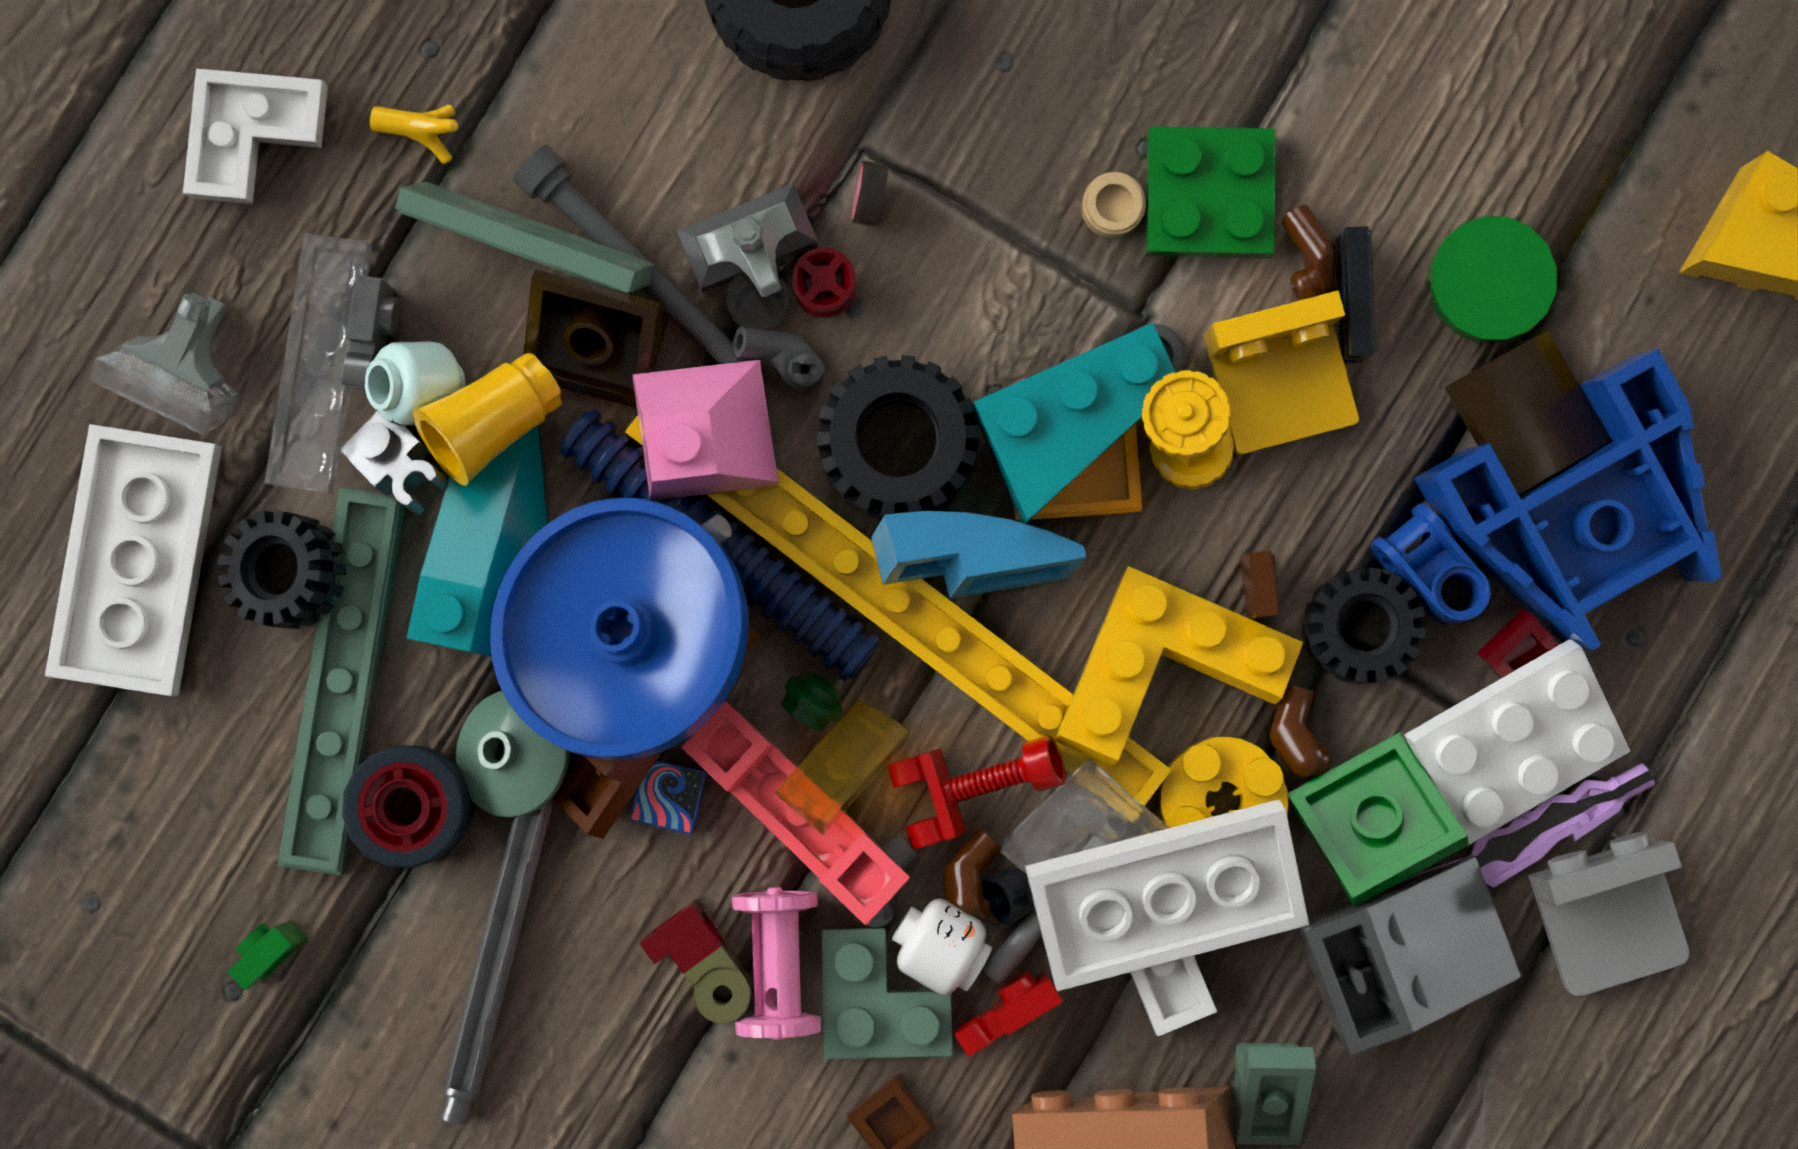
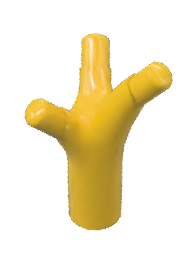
(417, 126)

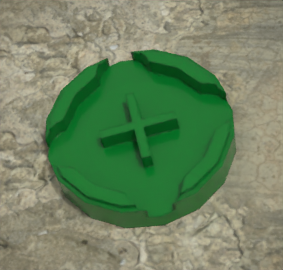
(1492, 279)

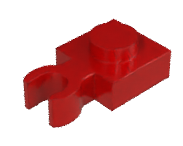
(1021, 1002)

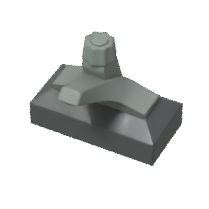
(749, 241)

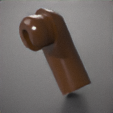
(1317, 252)
(1294, 739)
(963, 875)

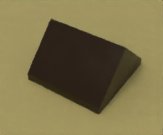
(593, 335)

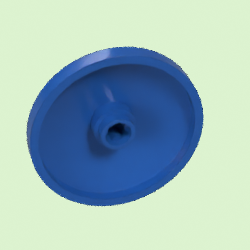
(619, 629)

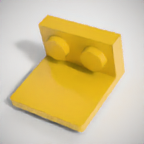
(1283, 373)

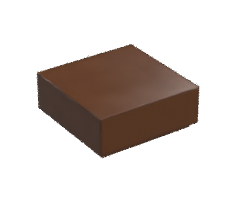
(1260, 584)
(891, 1117)

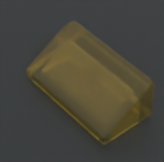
(842, 765)

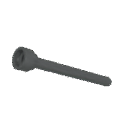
(545, 177)

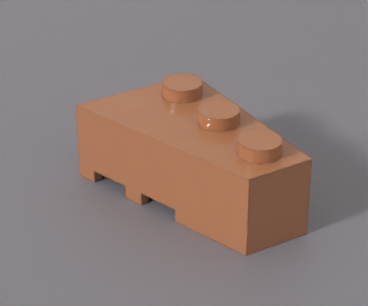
(1127, 1120)

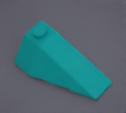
(474, 545)

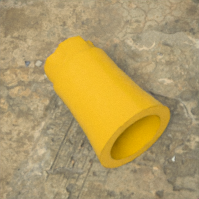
(487, 416)

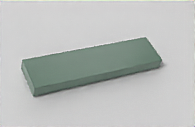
(525, 237)

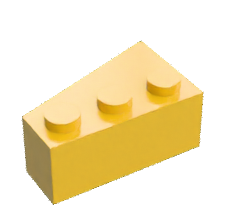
(1753, 230)

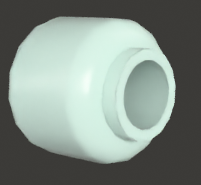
(410, 377)

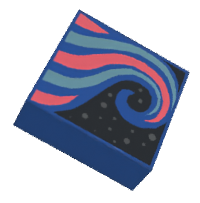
(669, 797)

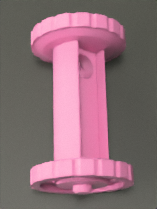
(776, 964)

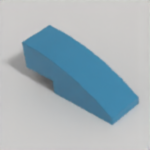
(971, 551)

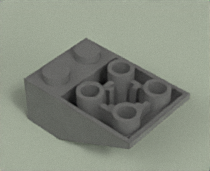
(1408, 955)

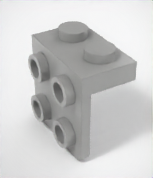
(1611, 913)

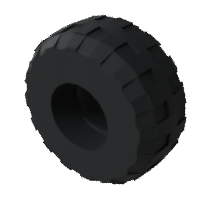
(798, 41)

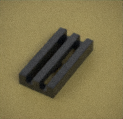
(1356, 292)

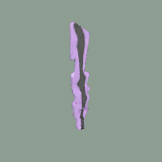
(1537, 831)

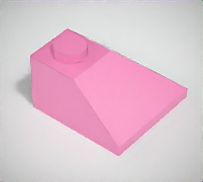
(705, 430)

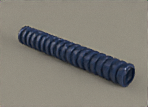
(763, 579)

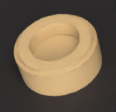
(1113, 205)

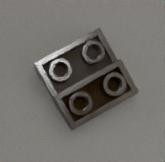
(1529, 412)

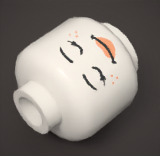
(941, 947)

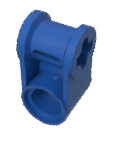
(1431, 564)

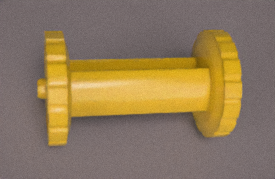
(1189, 429)

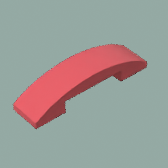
(752, 770)

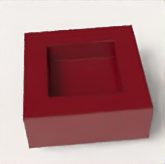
(1516, 644)

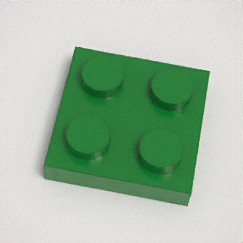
(1210, 192)
(1378, 819)

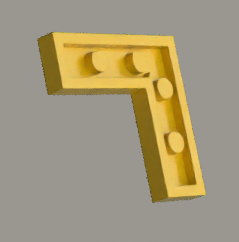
(1158, 620)

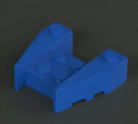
(1596, 521)

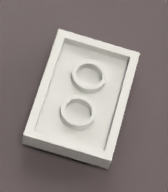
(1519, 740)

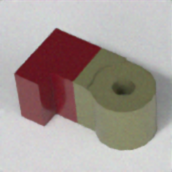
(706, 961)

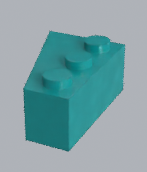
(1068, 416)

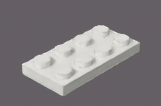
(133, 560)
(1168, 895)

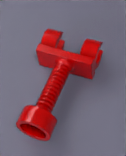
(1039, 765)

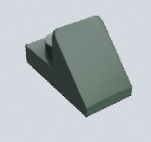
(1272, 1092)

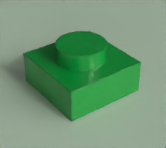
(264, 952)

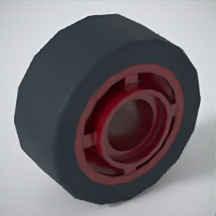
(371, 812)

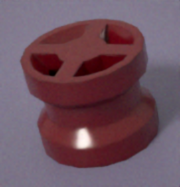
(822, 266)

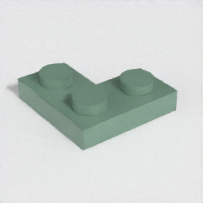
(867, 1018)

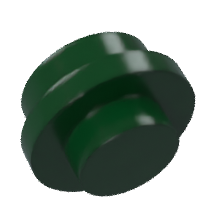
(812, 701)

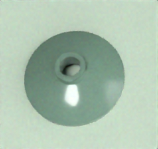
(523, 777)

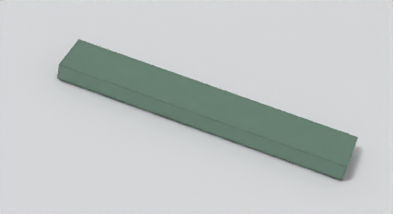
(341, 683)

